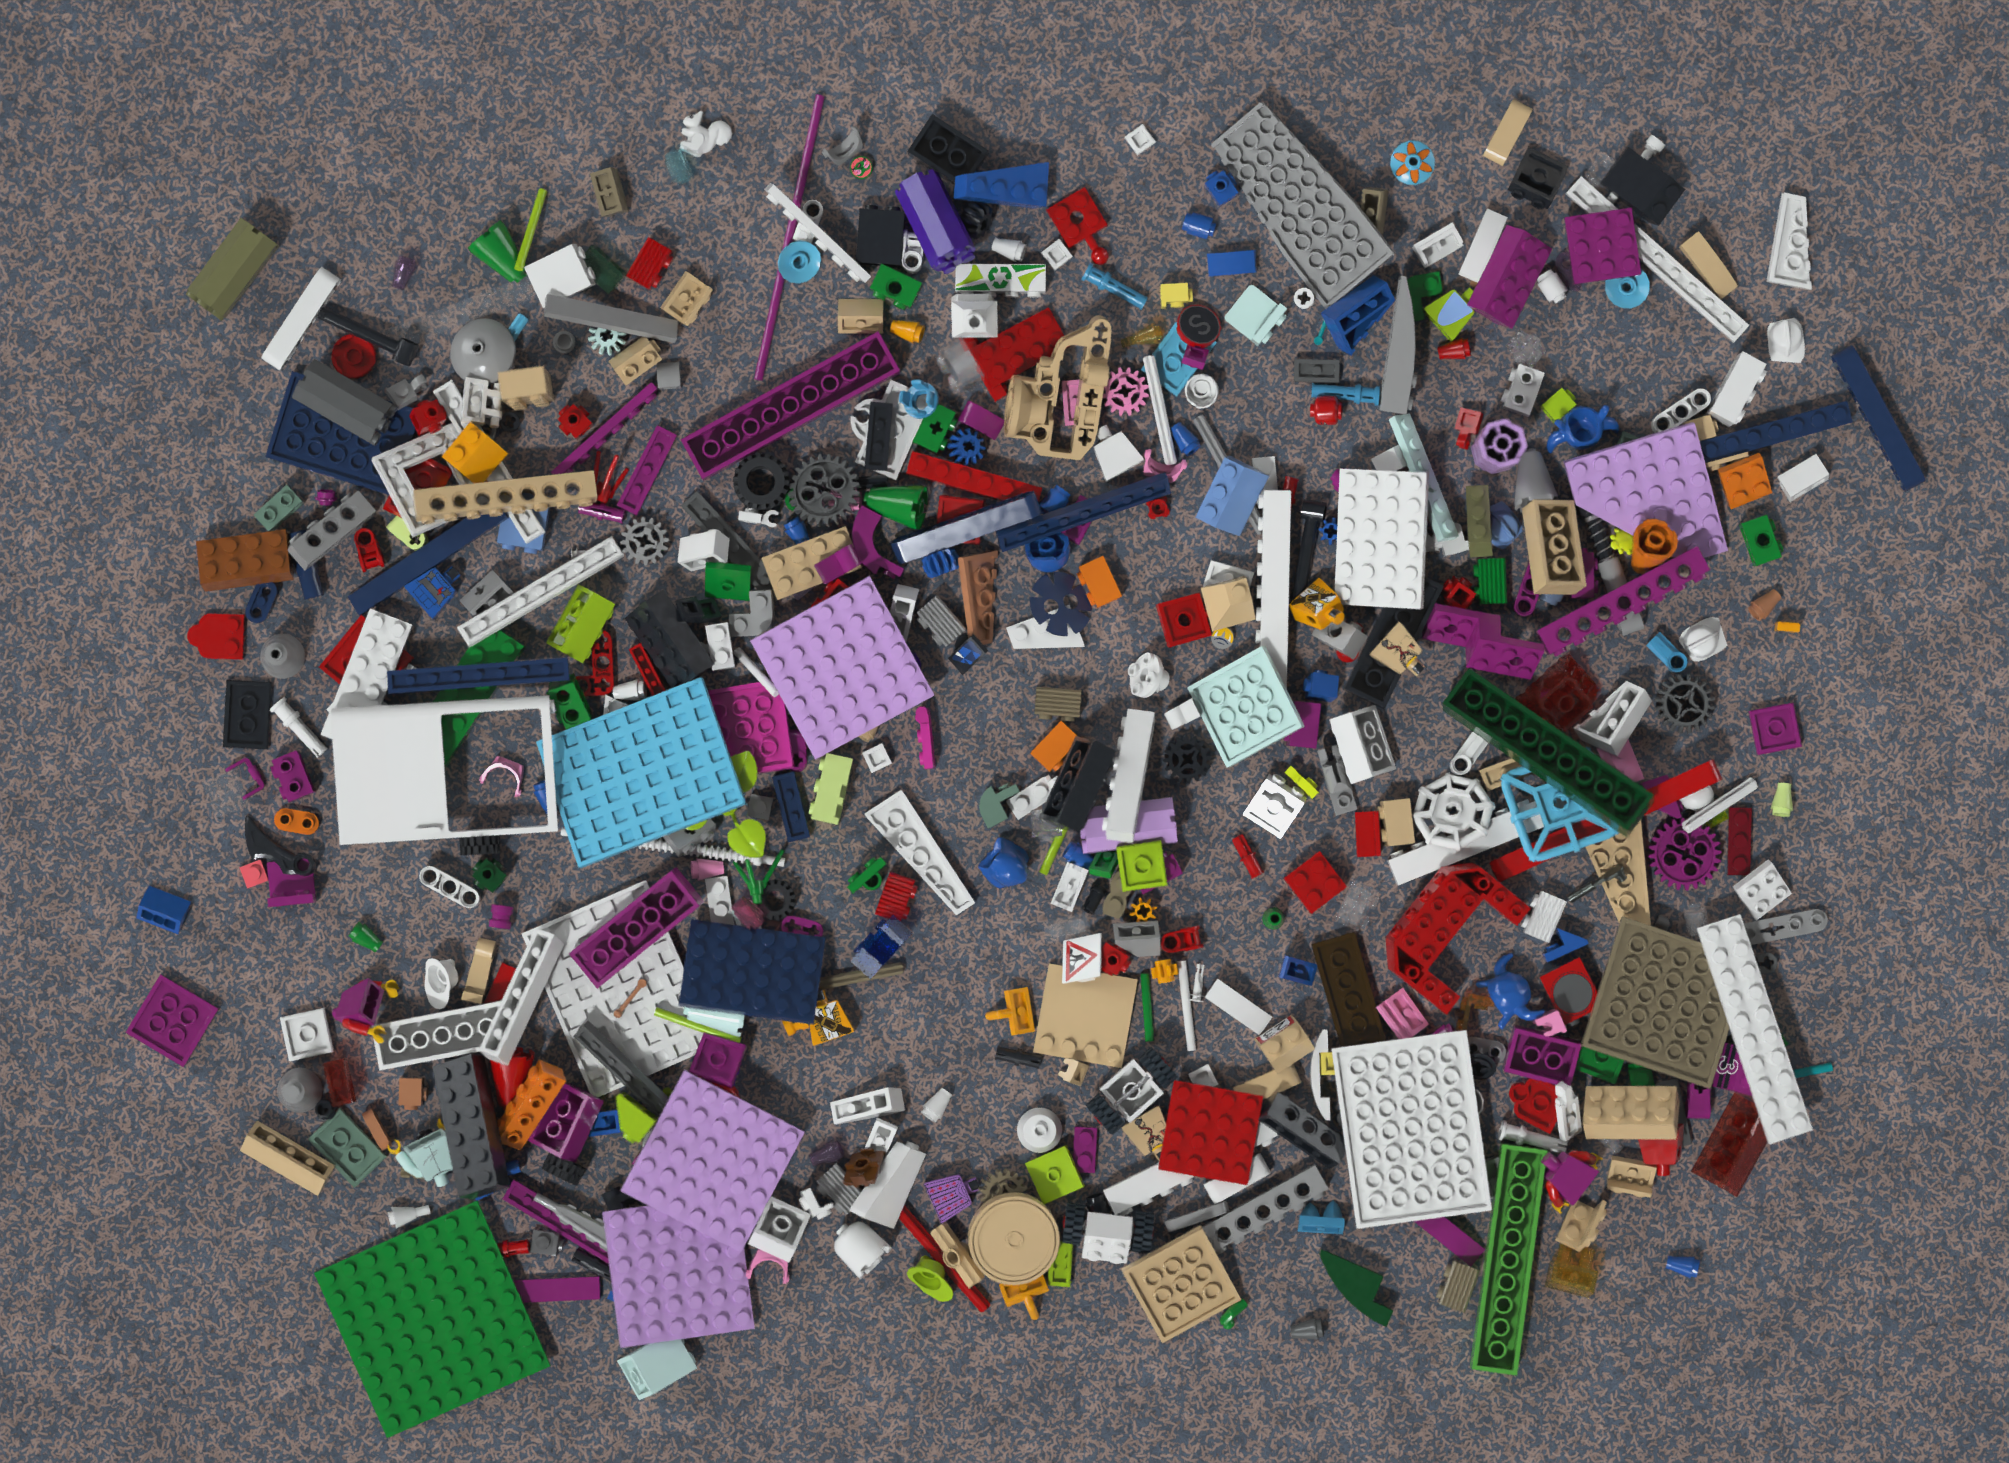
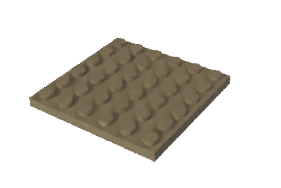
(1658, 1005)

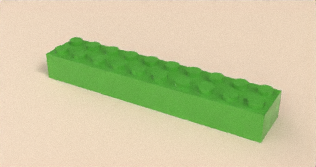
(1508, 1259)

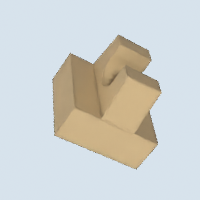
(1075, 1072)

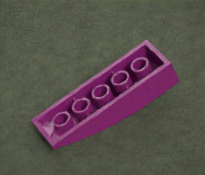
(636, 927)

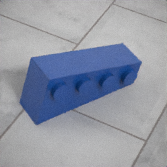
(1013, 186)

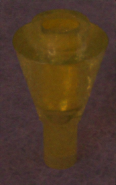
(1149, 335)

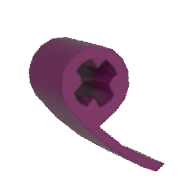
(981, 420)
(838, 564)

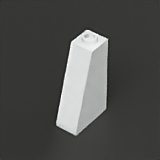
(886, 1198)

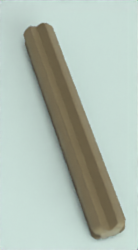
(858, 976)

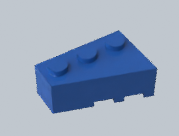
(1356, 313)

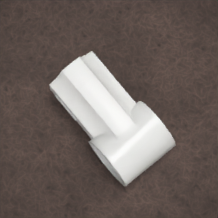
(799, 235)
(1469, 753)

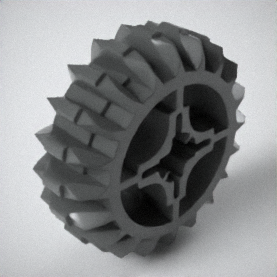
(1679, 712)

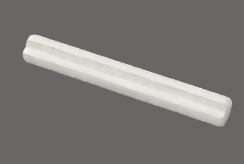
(1719, 805)

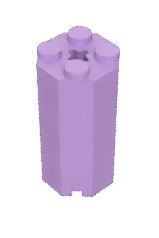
(1503, 435)
(1154, 823)

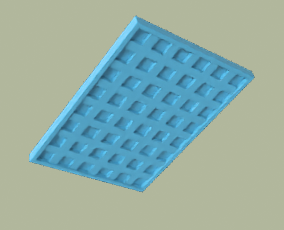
(642, 773)

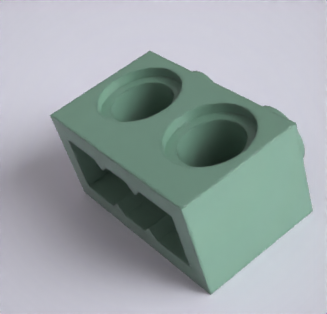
(279, 508)

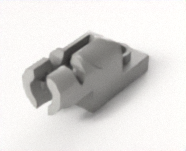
(1337, 781)

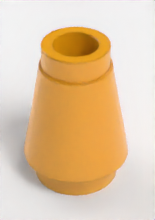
(908, 330)

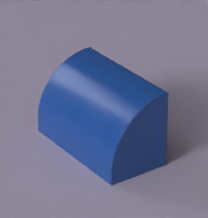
(163, 909)

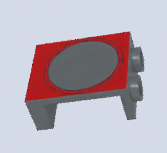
(1570, 990)

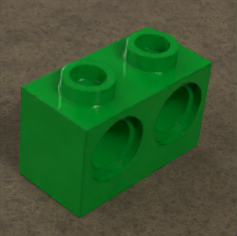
(574, 700)

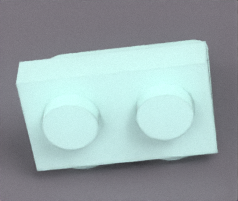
(1255, 315)

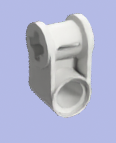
(911, 248)

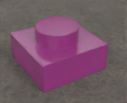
(1195, 357)

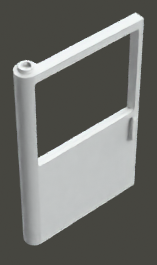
(395, 771)

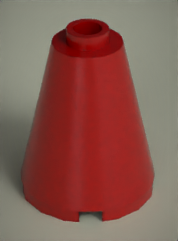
(510, 1077)

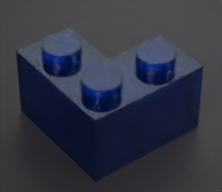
(879, 948)

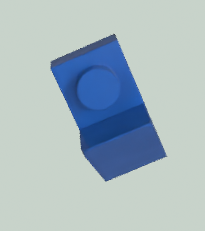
(1569, 943)
(606, 1123)

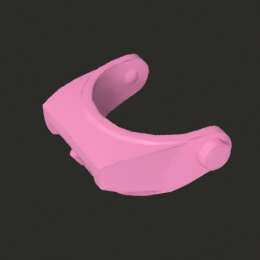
(1154, 468)
(516, 768)
(764, 1256)

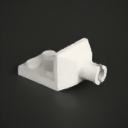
(974, 319)

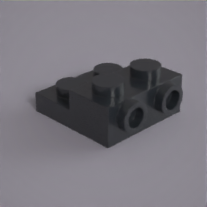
(1537, 179)

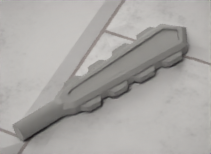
(580, 1221)

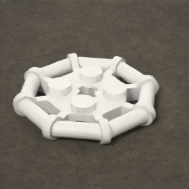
(1454, 823)

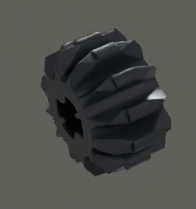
(977, 218)

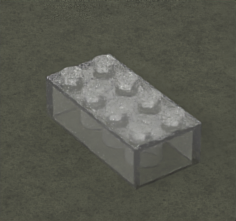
(960, 366)

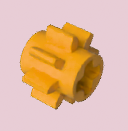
(1146, 905)
(1164, 971)

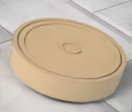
(1013, 1238)

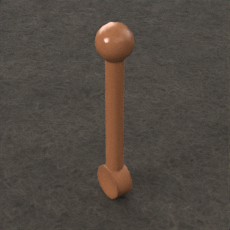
(641, 984)

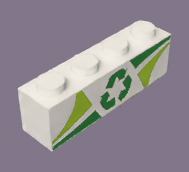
(1001, 278)

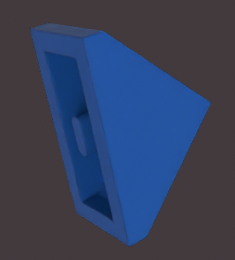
(1298, 970)

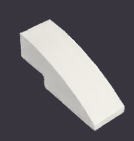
(1482, 245)
(1238, 1006)

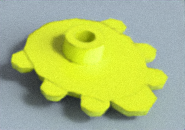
(1622, 541)

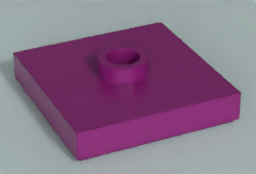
(1775, 728)
(718, 1060)

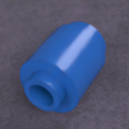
(1199, 225)
(1054, 500)

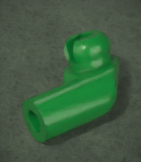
(1235, 1309)

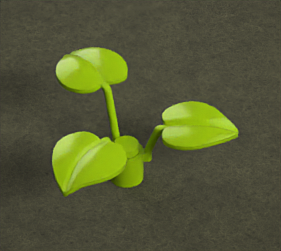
(749, 836)

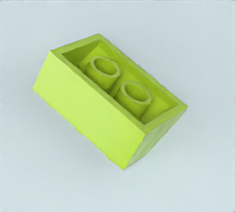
(581, 623)
(634, 1118)

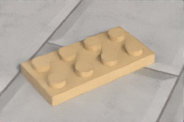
(794, 568)

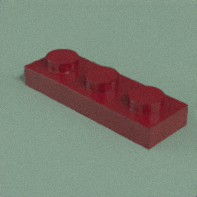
(1739, 841)

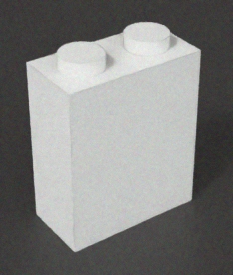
(561, 273)

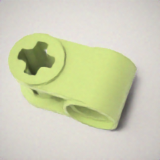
(401, 531)

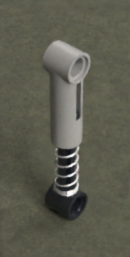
(1610, 570)

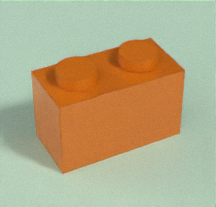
(1099, 582)
(1054, 747)

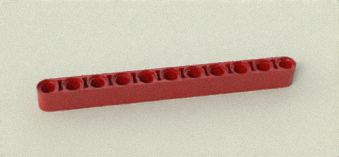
(1664, 794)

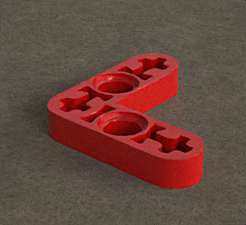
(599, 674)

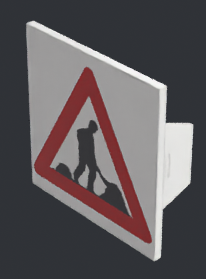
(1082, 958)

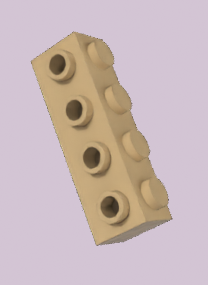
(287, 1158)

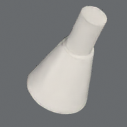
(403, 1215)

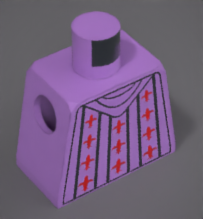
(950, 1195)

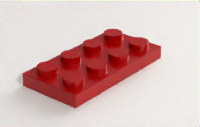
(1017, 348)

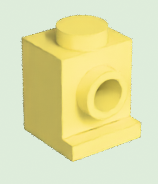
(1175, 295)

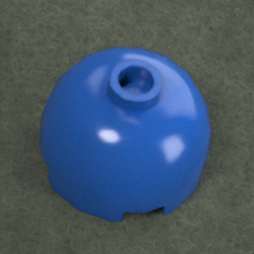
(1049, 552)

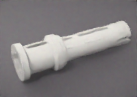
(291, 719)
(1522, 1135)

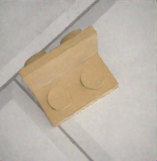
(1580, 1225)

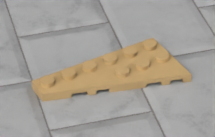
(1631, 896)

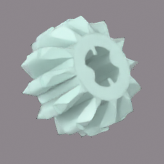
(609, 344)

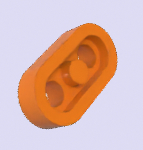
(296, 821)

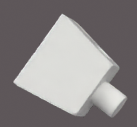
(1115, 453)

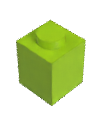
(1559, 404)

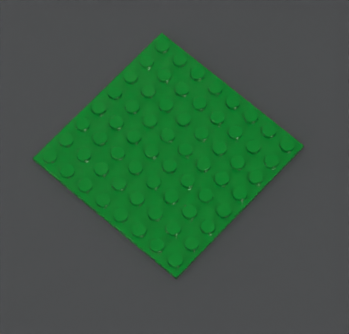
(432, 1319)

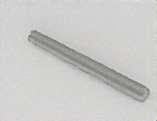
(1219, 454)

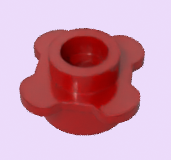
(1162, 511)

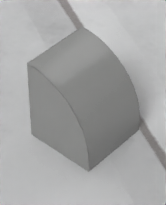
(668, 375)

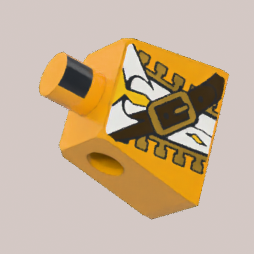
(1317, 606)
(829, 1020)

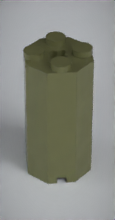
(231, 269)

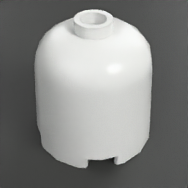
(860, 1247)

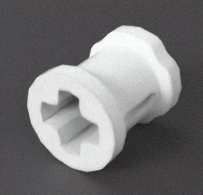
(1299, 292)

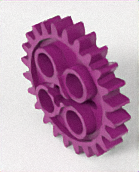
(1675, 872)

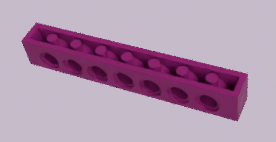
(1692, 559)

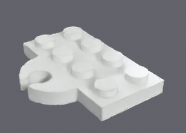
(902, 429)

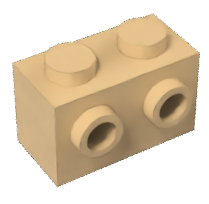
(1396, 822)

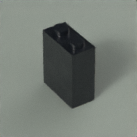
(880, 236)

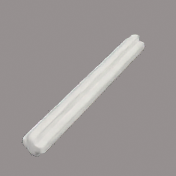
(1159, 410)

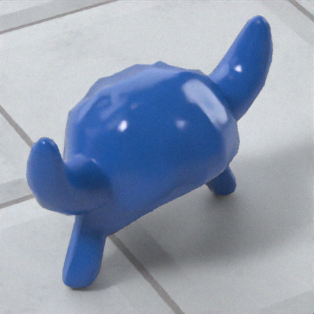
(1582, 428)
(1509, 993)

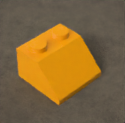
(474, 454)

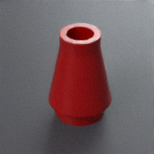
(1455, 350)

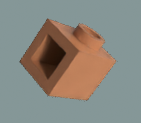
(412, 1093)

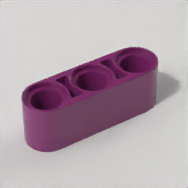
(1524, 594)

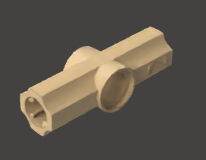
(957, 1254)

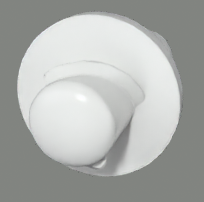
(1147, 675)

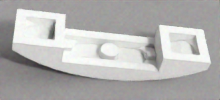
(1320, 1045)

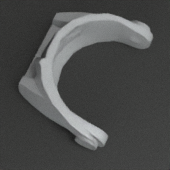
(853, 138)

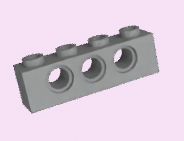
(307, 554)

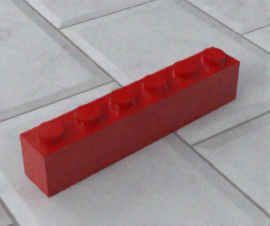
(967, 478)

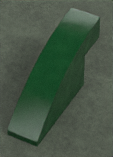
(1357, 1286)

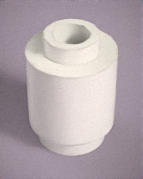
(1552, 286)

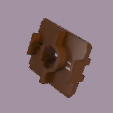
(863, 1167)

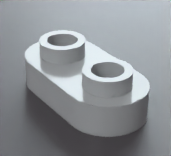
(1486, 1045)

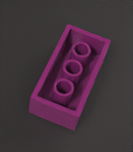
(1509, 276)

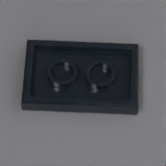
(247, 714)

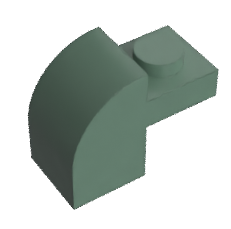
(990, 805)

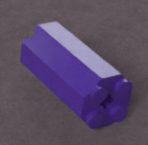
(935, 221)

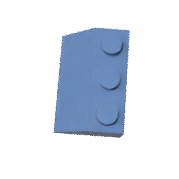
(1232, 496)

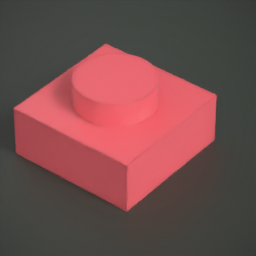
(254, 873)

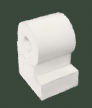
(1182, 714)

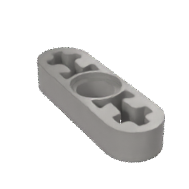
(1196, 1217)

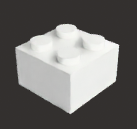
(779, 1229)

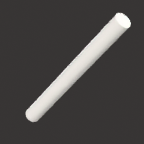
(1186, 1005)

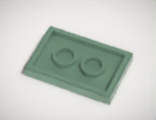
(347, 1147)

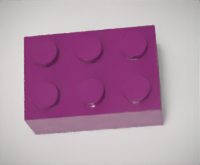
(1541, 1056)
(567, 1122)

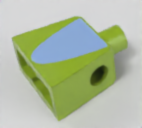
(1450, 313)

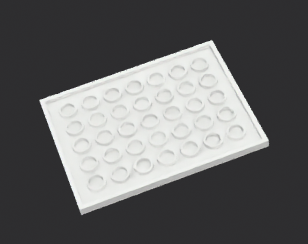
(1411, 1129)

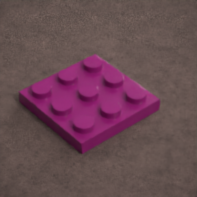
(1602, 246)
(172, 1020)

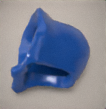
(1009, 865)

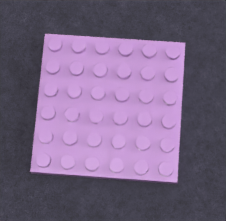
(842, 667)
(712, 1161)
(672, 1279)

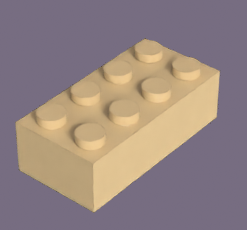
(526, 387)
(1554, 547)
(1631, 1112)

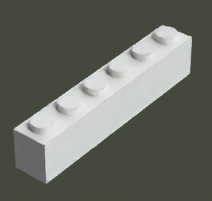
(1130, 775)
(521, 996)

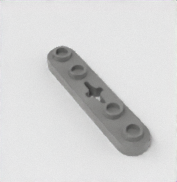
(1794, 925)

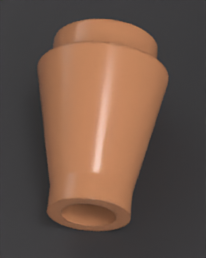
(1764, 605)

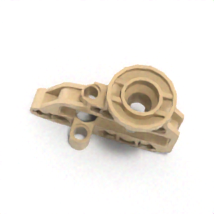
(1030, 408)

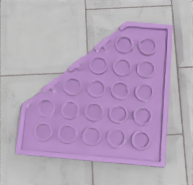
(1652, 479)

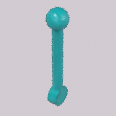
(1318, 340)

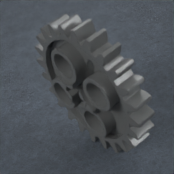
(815, 508)

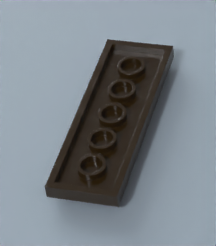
(1348, 990)

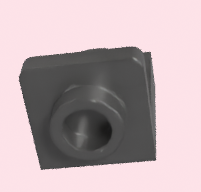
(546, 1243)

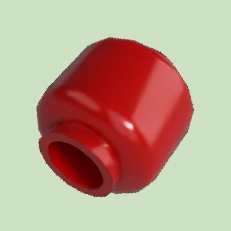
(1326, 410)

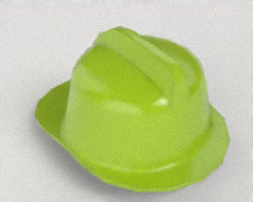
(930, 1279)

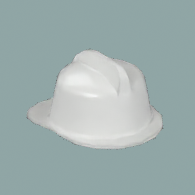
(1786, 341)
(1703, 639)
(439, 980)

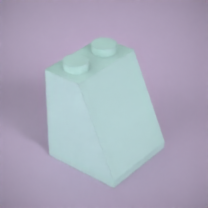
(656, 1366)

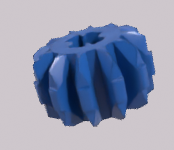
(958, 449)
(940, 562)

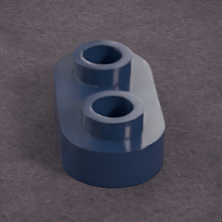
(261, 601)

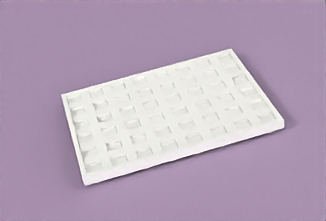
(638, 1034)

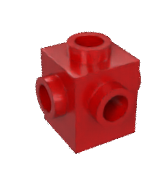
(428, 417)
(576, 429)
(1463, 598)
(1108, 964)

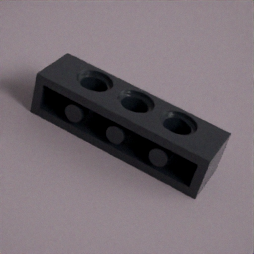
(1292, 1130)

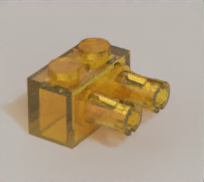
(1571, 1278)

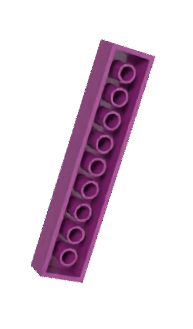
(790, 406)

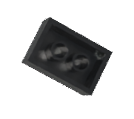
(946, 150)

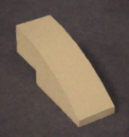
(1708, 265)

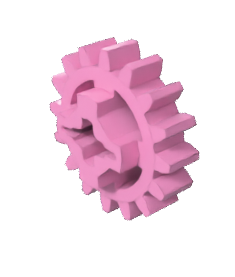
(1111, 394)

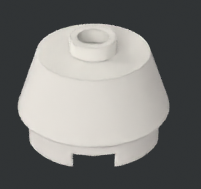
(1039, 1130)

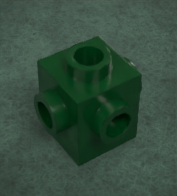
(497, 878)

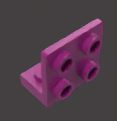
(290, 889)

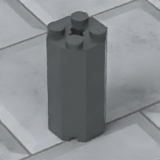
(344, 402)

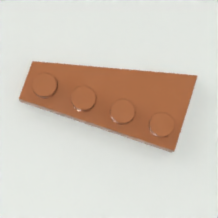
(977, 589)

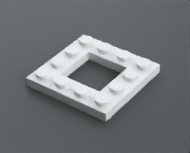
(391, 469)

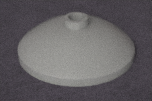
(496, 351)

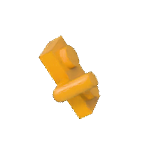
(1017, 1011)
(1025, 1292)

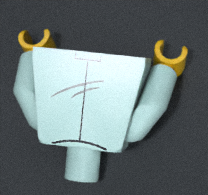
(426, 1157)

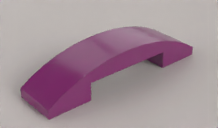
(1452, 1238)

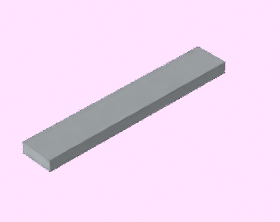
(610, 318)

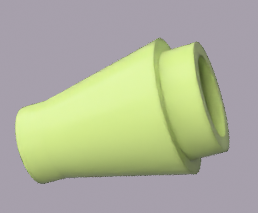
(1782, 800)

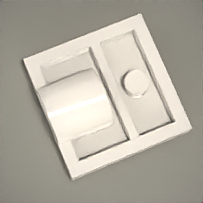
(1762, 890)

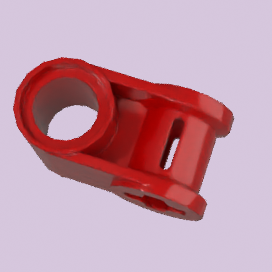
(368, 551)
(1183, 939)

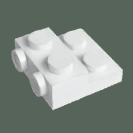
(1275, 805)

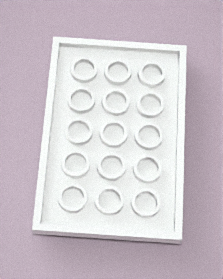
(1381, 538)

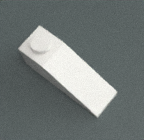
(903, 608)
(868, 1105)

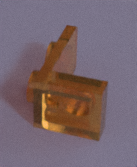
(1480, 1002)

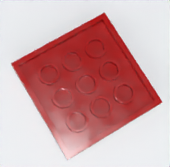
(1210, 1132)

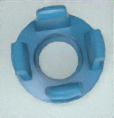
(910, 398)

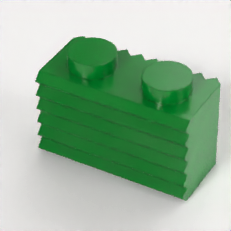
(1491, 581)

